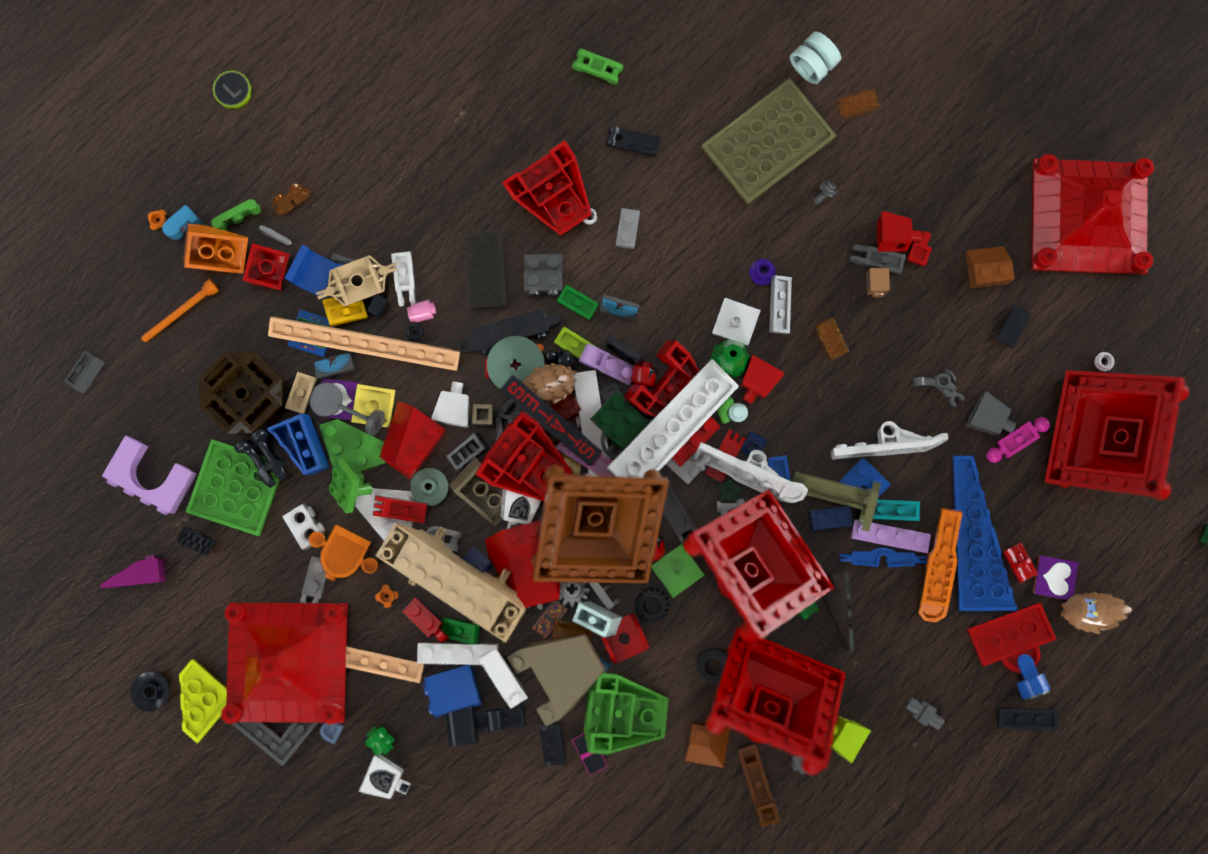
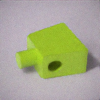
(848, 738)

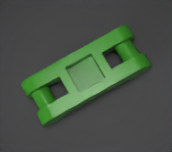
(597, 66)
(236, 214)

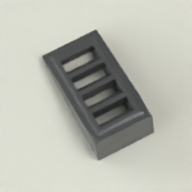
(477, 451)

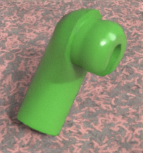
(722, 411)

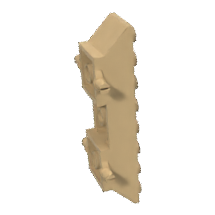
(456, 582)

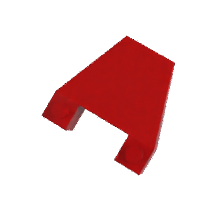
(680, 372)

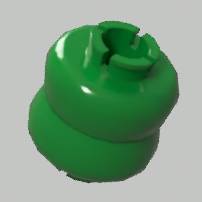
(379, 741)

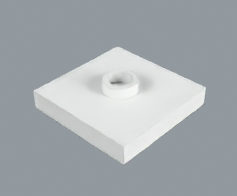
(736, 321)

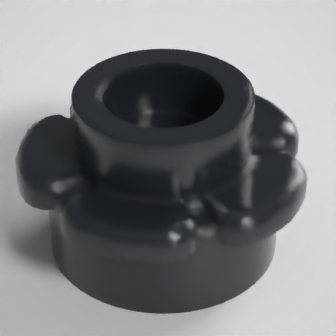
(414, 327)

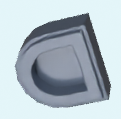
(331, 732)

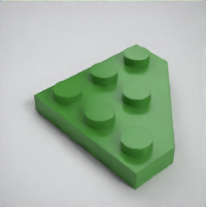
(351, 444)

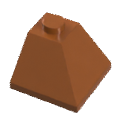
(705, 746)

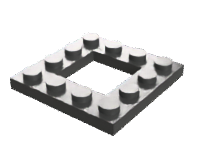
(272, 743)

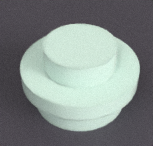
(738, 412)

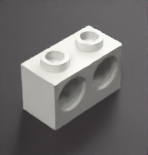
(300, 530)

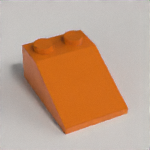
(214, 249)

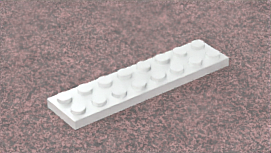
(675, 423)

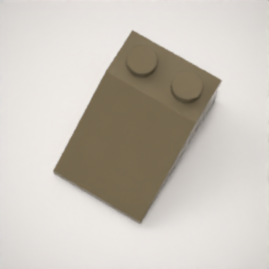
(478, 493)

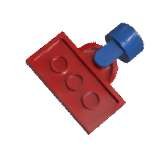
(1016, 643)

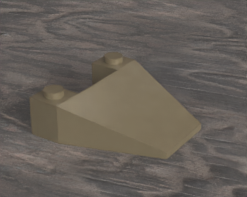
(563, 668)

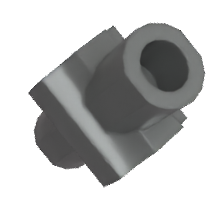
(924, 713)

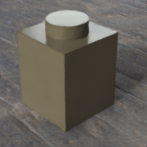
(483, 415)

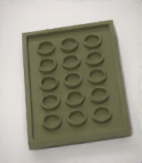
(768, 141)

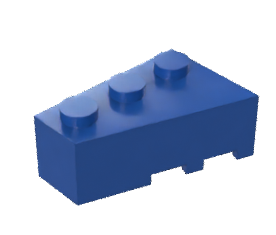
(301, 443)

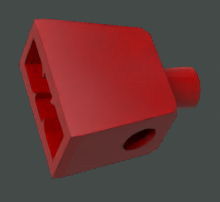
(895, 233)
(759, 379)

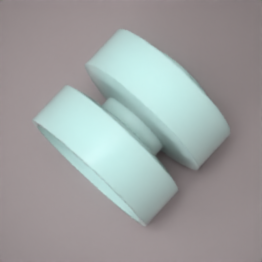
(815, 57)

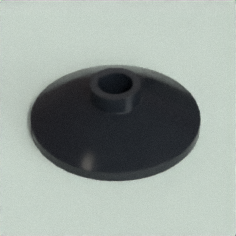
(141, 694)

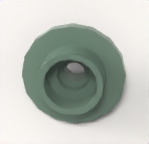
(436, 493)

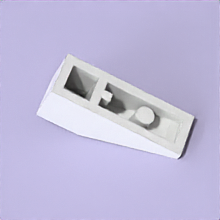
(503, 677)

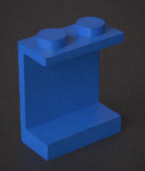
(310, 271)

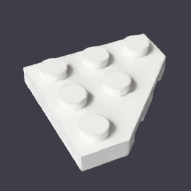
(382, 525)

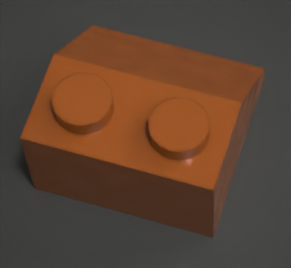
(989, 267)

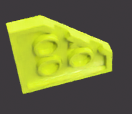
(201, 700)

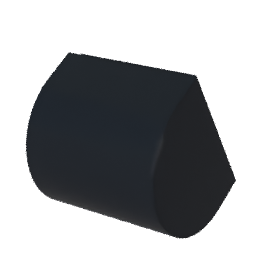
(376, 306)

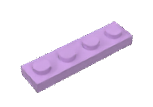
(892, 537)

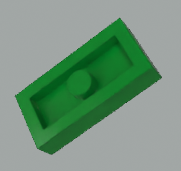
(577, 302)
(461, 630)

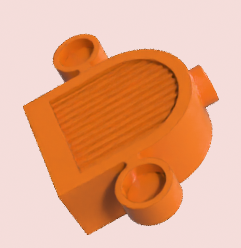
(342, 553)

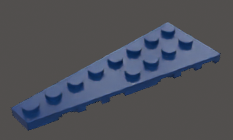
(979, 568)

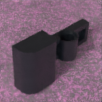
(466, 723)

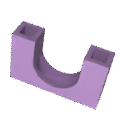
(122, 472)

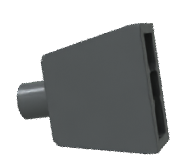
(990, 416)

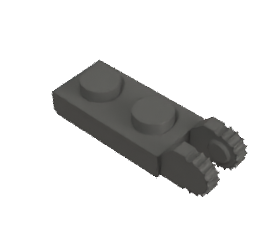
(875, 259)

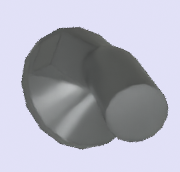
(828, 189)

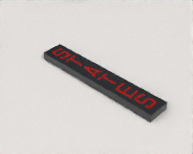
(551, 420)

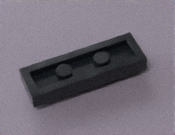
(1028, 718)

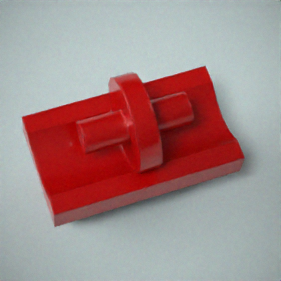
(1020, 562)

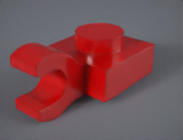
(920, 251)

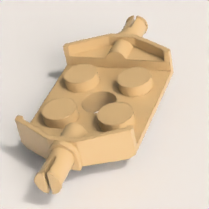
(345, 292)

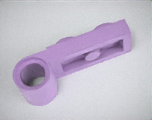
(606, 363)

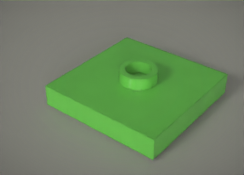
(677, 571)

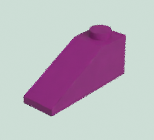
(141, 572)

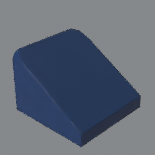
(753, 442)

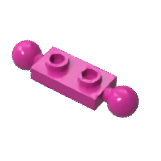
(1018, 439)

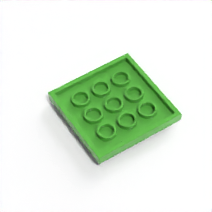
(231, 490)

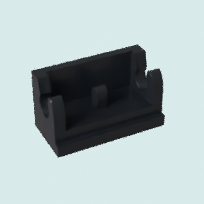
(552, 744)

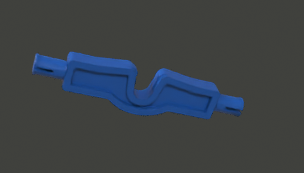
(872, 558)

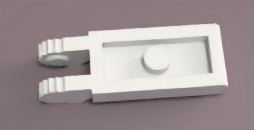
(404, 276)

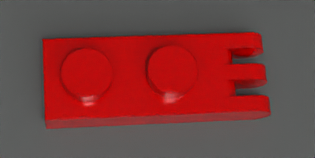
(727, 446)
(400, 509)

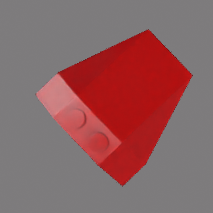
(552, 190)
(521, 459)
(513, 551)

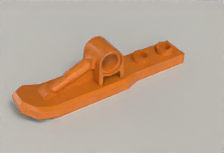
(940, 568)

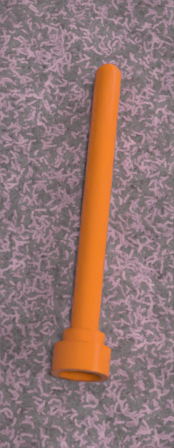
(208, 289)

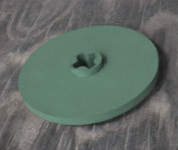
(505, 352)

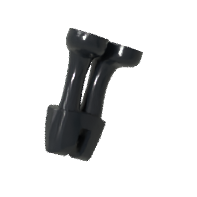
(247, 447)

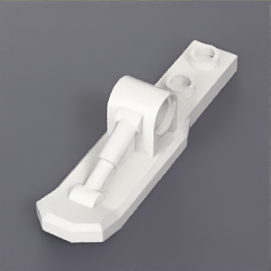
(898, 443)
(753, 473)

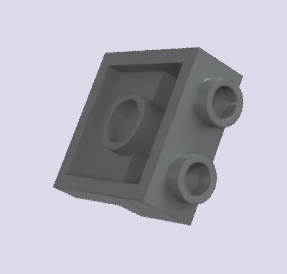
(543, 274)

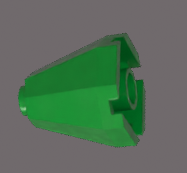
(735, 365)

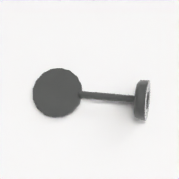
(327, 400)

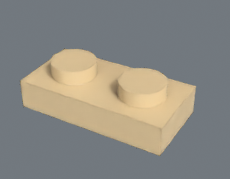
(300, 393)

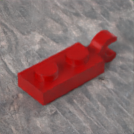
(425, 620)

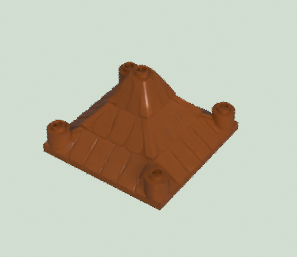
(599, 527)

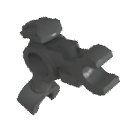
(943, 383)

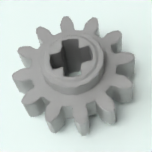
(577, 596)

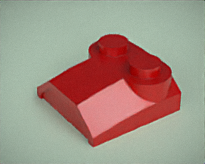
(265, 267)

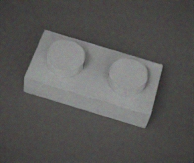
(627, 228)

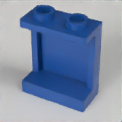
(452, 691)

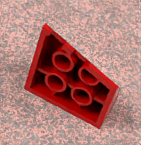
(410, 439)

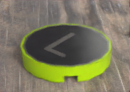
(232, 89)

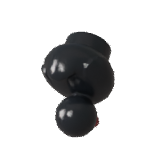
(564, 358)

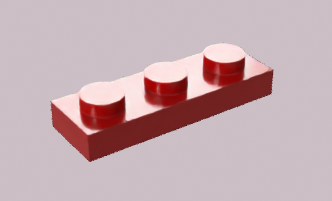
(694, 442)

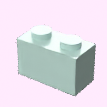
(597, 619)

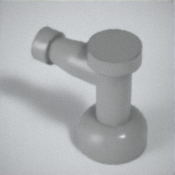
(725, 507)

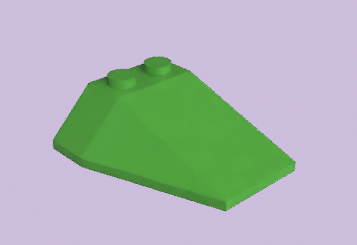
(622, 715)

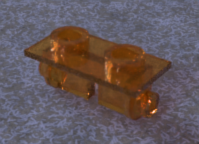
(284, 201)

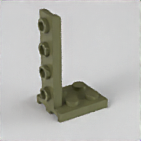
(843, 494)

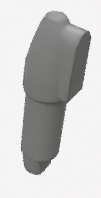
(274, 235)

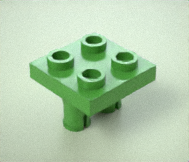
(347, 486)

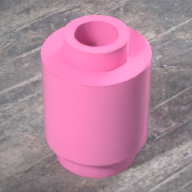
(421, 311)

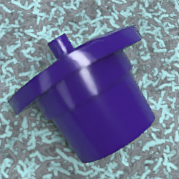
(762, 271)

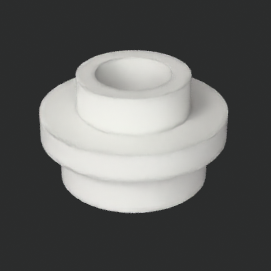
(1109, 361)

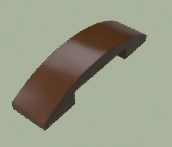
(758, 785)

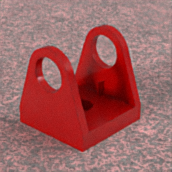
(636, 644)

